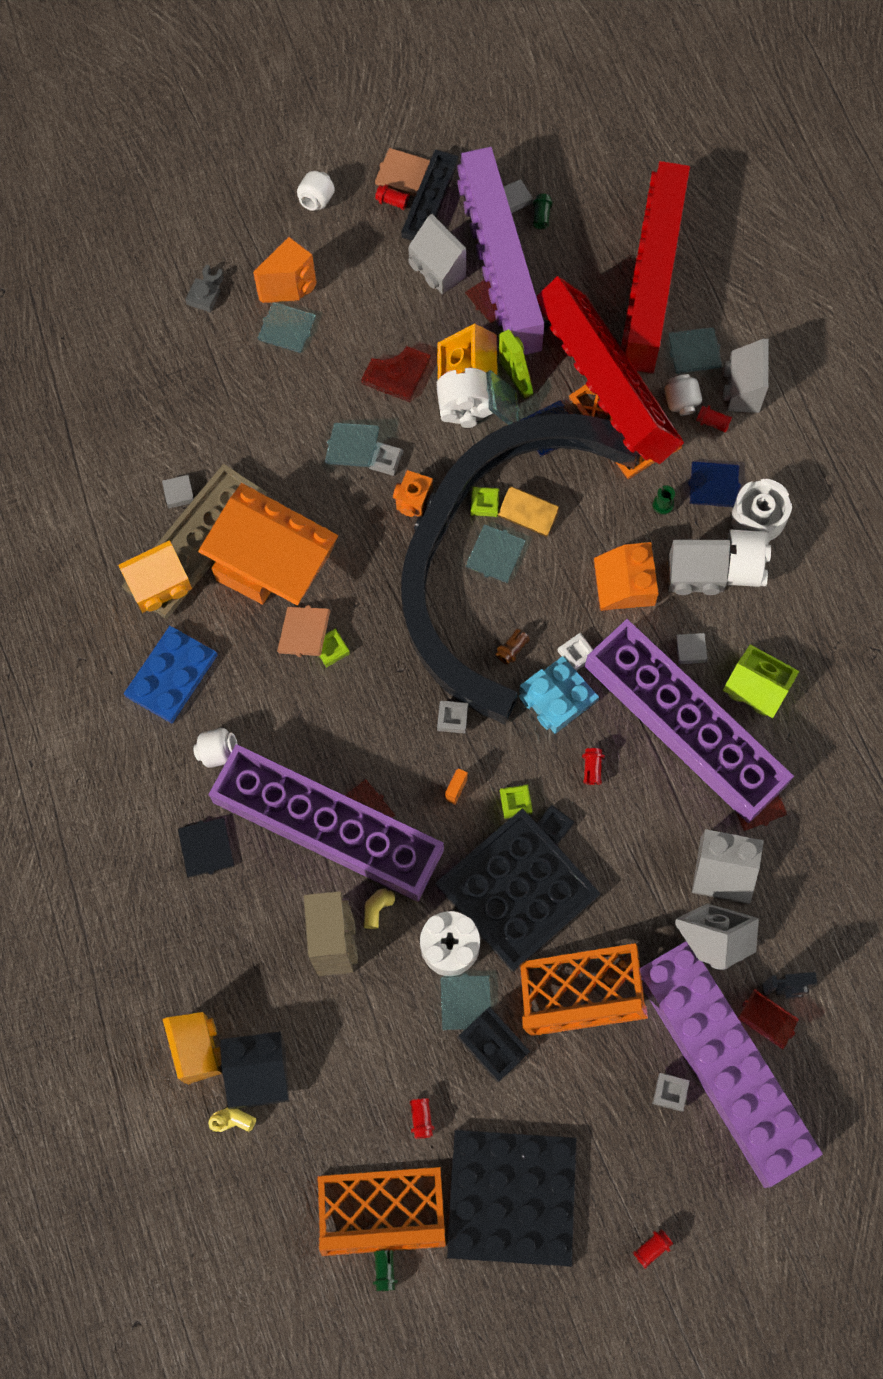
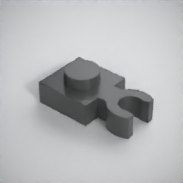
(206, 291)

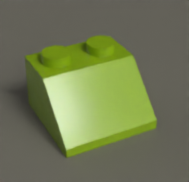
(760, 681)

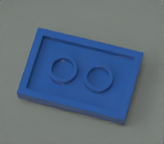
(170, 674)

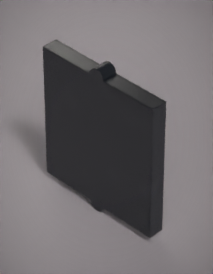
(206, 847)

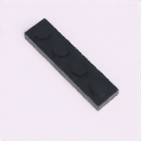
(431, 192)

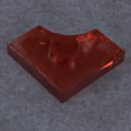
(397, 375)

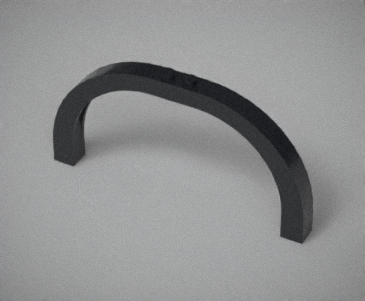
(518, 438)

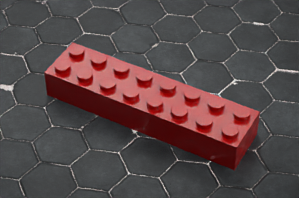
(654, 265)
(608, 372)

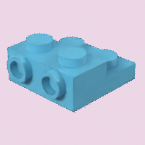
(557, 695)

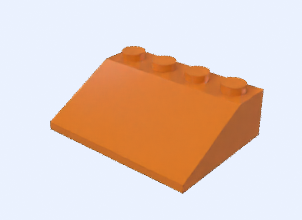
(269, 543)

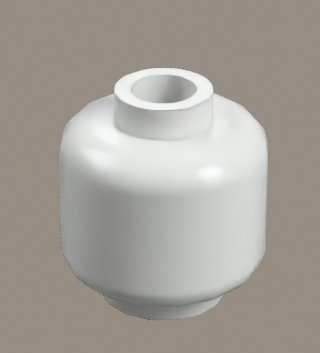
(315, 190)
(683, 394)
(214, 747)

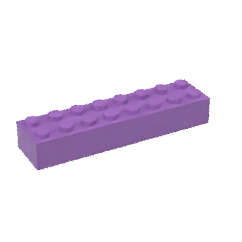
(500, 248)
(688, 721)
(327, 822)
(728, 1065)

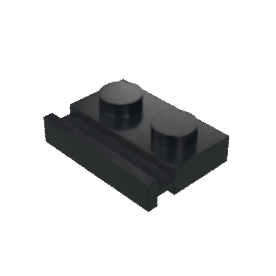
(790, 985)
(493, 1044)

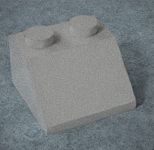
(438, 255)
(747, 377)
(698, 566)
(727, 866)
(719, 935)

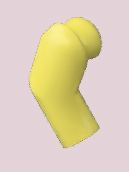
(374, 905)
(228, 1118)

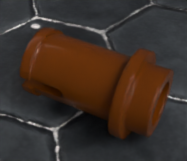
(508, 652)
(612, 976)

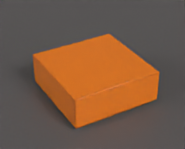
(456, 786)

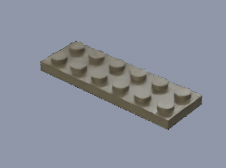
(194, 526)

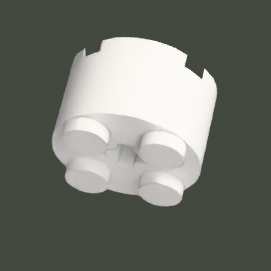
(463, 397)
(764, 496)
(747, 558)
(462, 931)

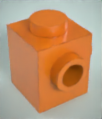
(413, 494)

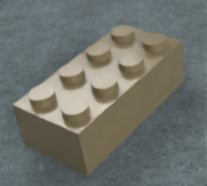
(330, 933)

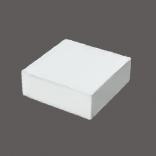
(576, 651)

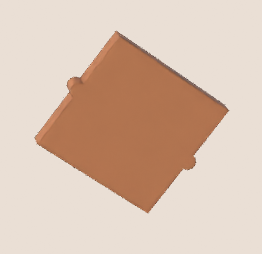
(402, 171)
(303, 631)

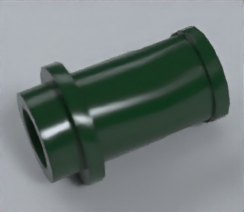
(542, 208)
(664, 502)
(384, 1271)

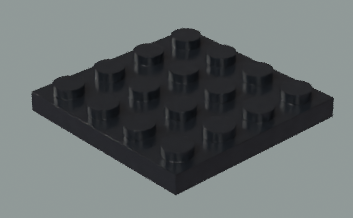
(518, 889)
(512, 1198)

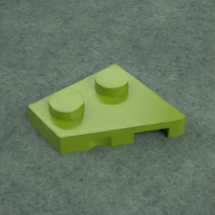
(514, 363)

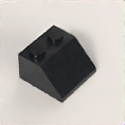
(254, 1070)

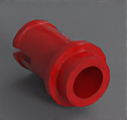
(391, 197)
(713, 418)
(593, 765)
(421, 1119)
(653, 1248)

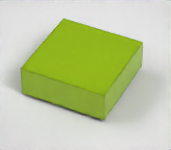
(485, 501)
(333, 648)
(515, 799)

